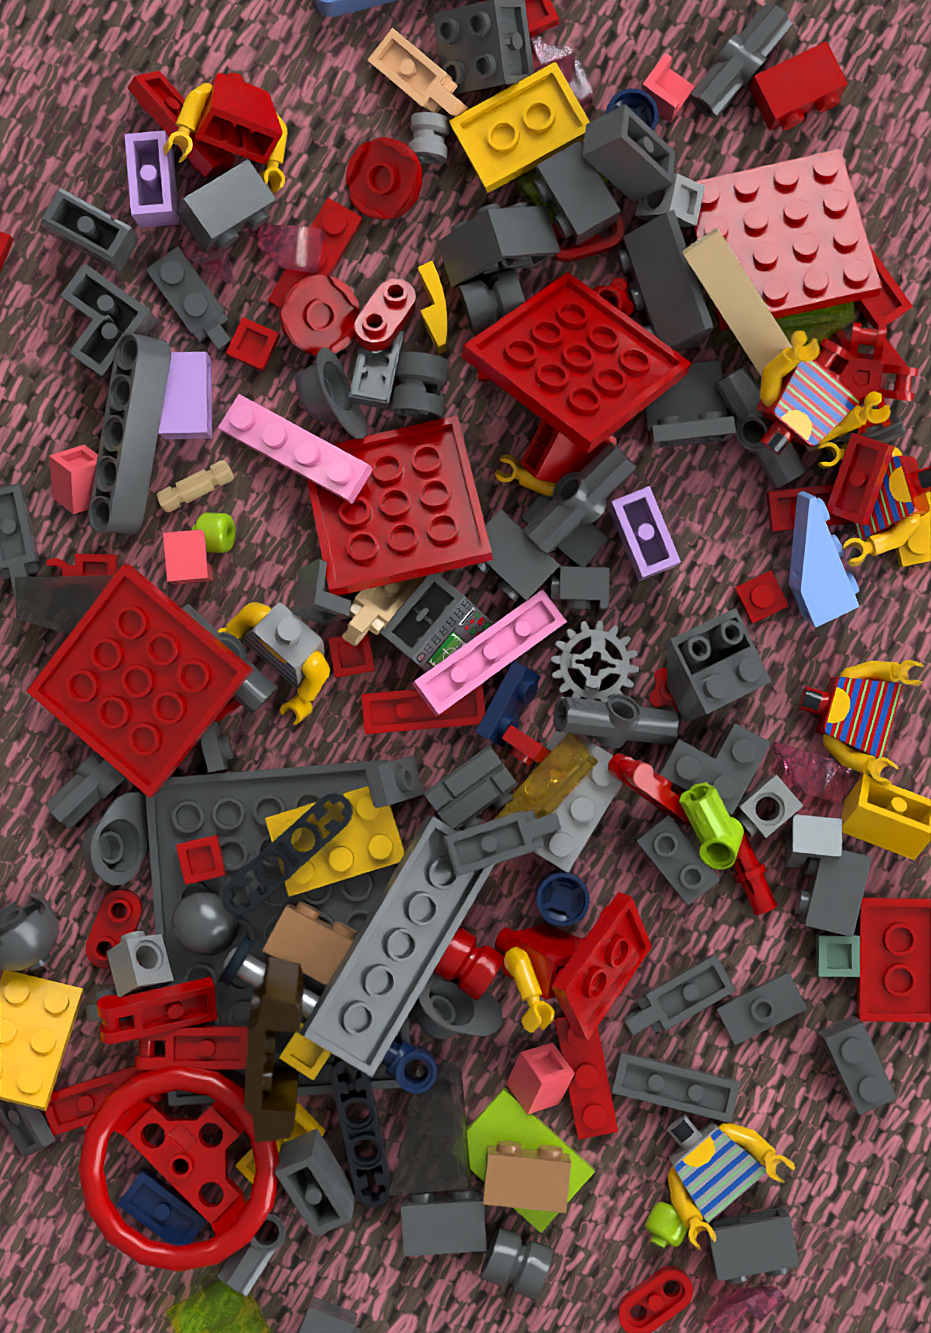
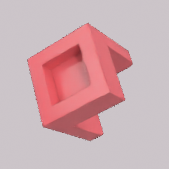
(667, 89)
(73, 477)
(186, 557)
(540, 1078)

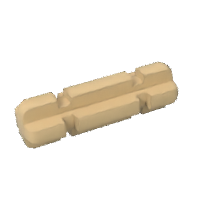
(195, 486)

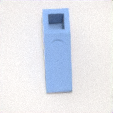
(816, 571)

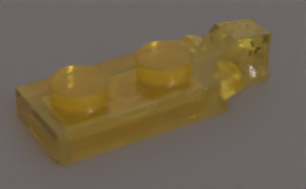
(552, 779)

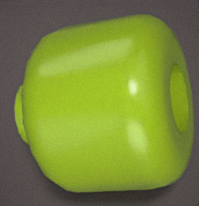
(218, 531)
(665, 1226)

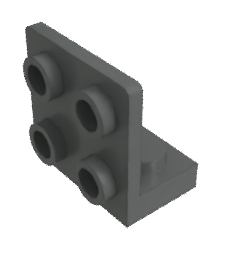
(484, 44)
(690, 410)

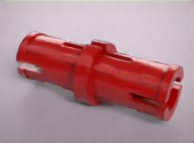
(751, 876)

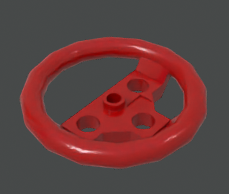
(128, 1113)

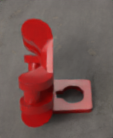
(868, 372)

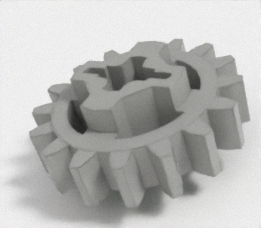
(597, 646)

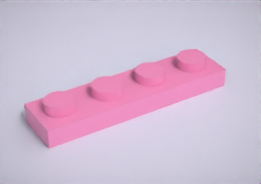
(295, 448)
(489, 652)

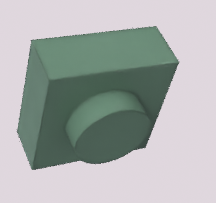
(837, 955)

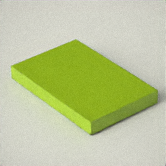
(509, 1122)

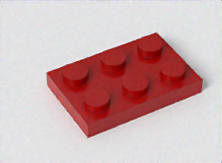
(894, 960)
(602, 966)

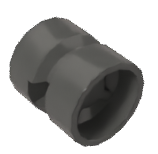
(490, 301)
(420, 385)
(518, 1263)

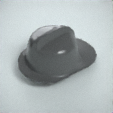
(326, 394)
(119, 841)
(447, 1011)

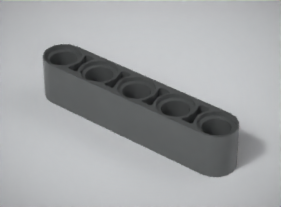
(129, 434)

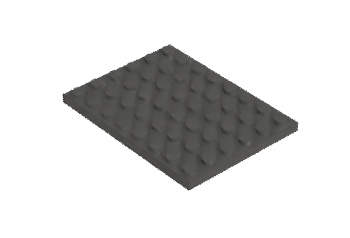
(236, 810)

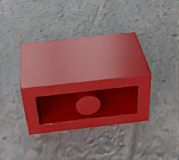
(798, 86)

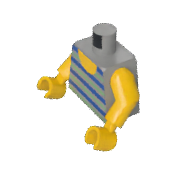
(287, 647)
(715, 1169)

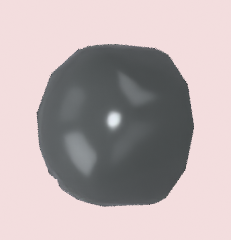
(204, 924)

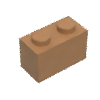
(310, 941)
(527, 1177)

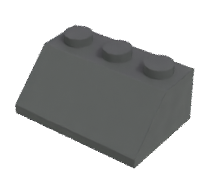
(665, 283)

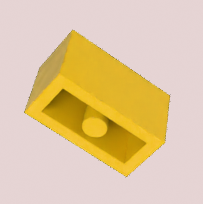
(887, 817)

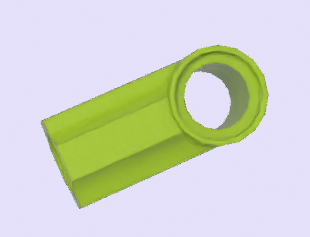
(716, 830)

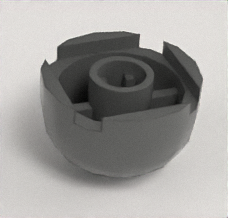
(27, 934)

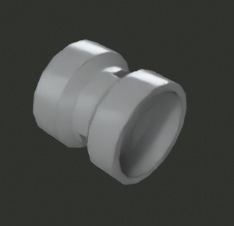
(429, 137)

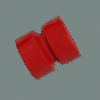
(469, 964)

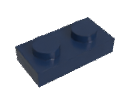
(514, 693)
(162, 1209)

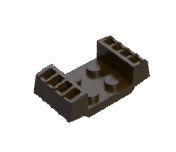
(271, 1089)

